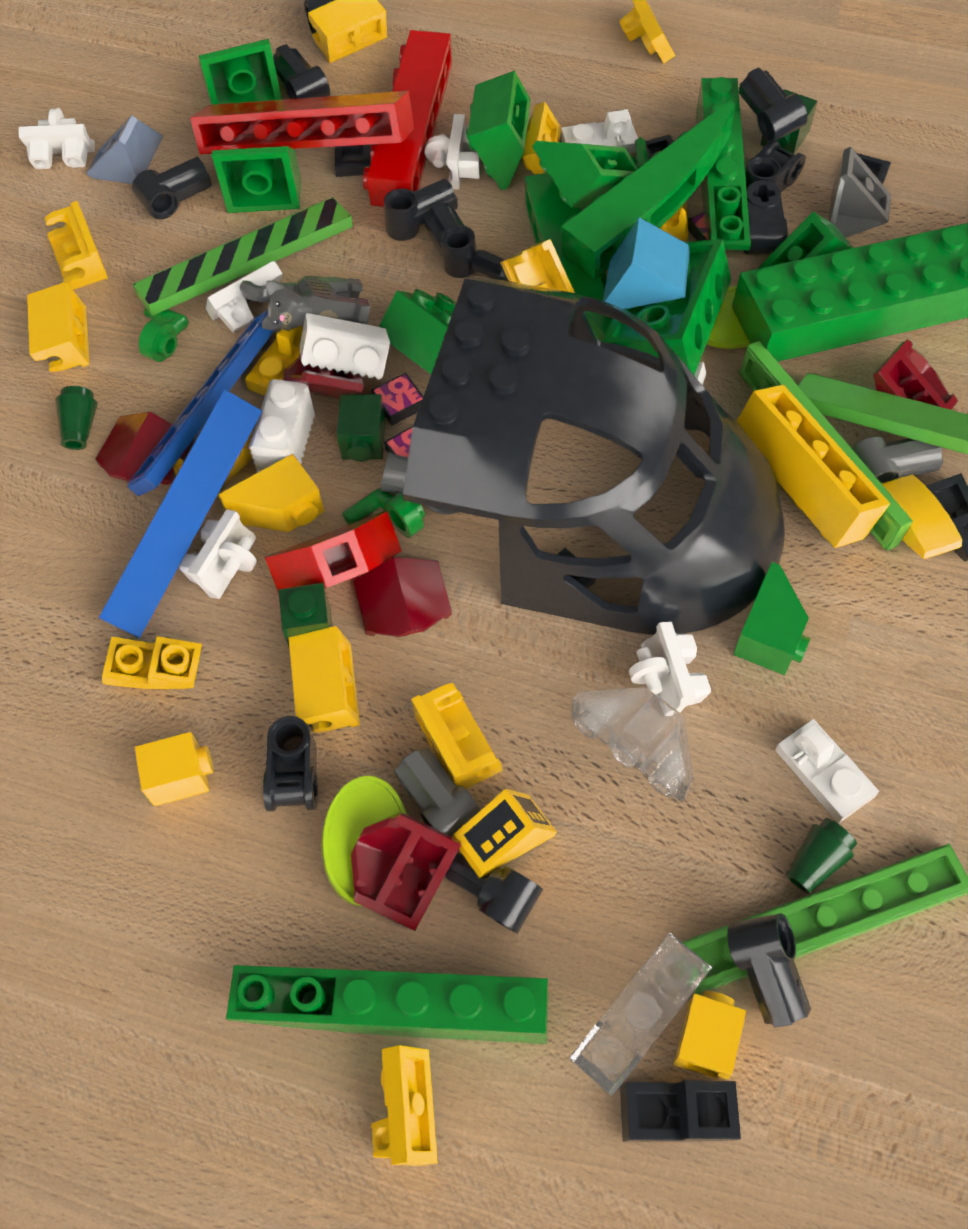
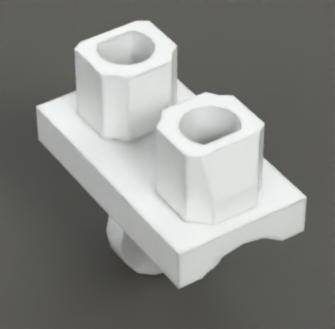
(57, 137)
(454, 153)
(222, 555)
(665, 670)

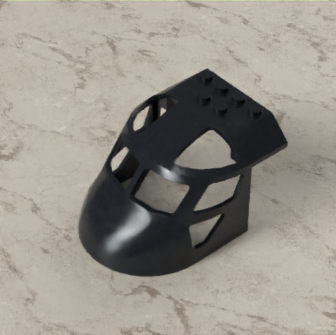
(533, 357)

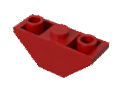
(336, 554)

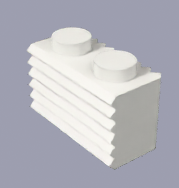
(344, 346)
(282, 424)

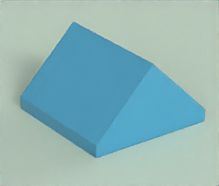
(647, 268)

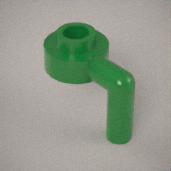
(159, 335)
(403, 514)

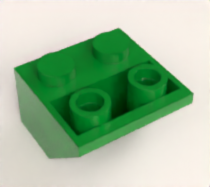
(499, 125)
(583, 169)
(418, 325)

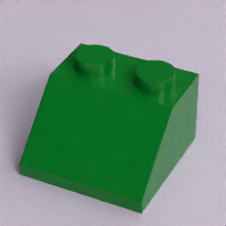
(240, 74)
(258, 178)

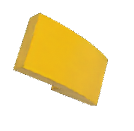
(932, 527)
(152, 665)

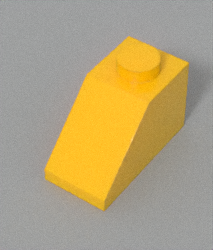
(275, 497)

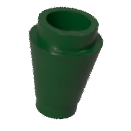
(75, 416)
(820, 855)

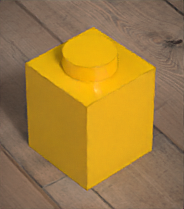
(173, 768)
(710, 1036)

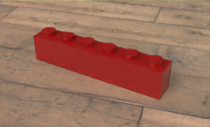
(424, 73)
(305, 122)

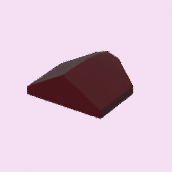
(911, 376)
(322, 380)
(131, 443)
(402, 597)
(400, 867)

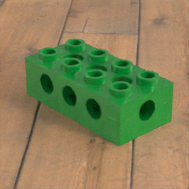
(684, 321)

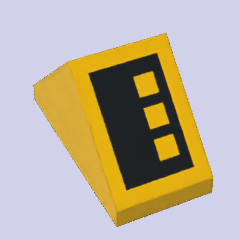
(503, 831)

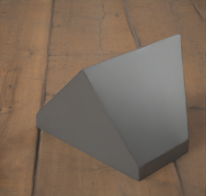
(857, 197)

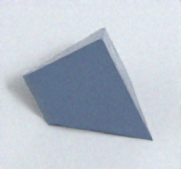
(125, 152)

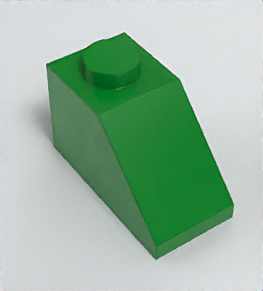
(810, 239)
(774, 625)

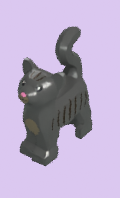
(310, 295)

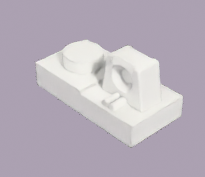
(615, 131)
(232, 305)
(826, 771)

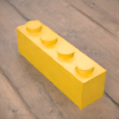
(812, 467)

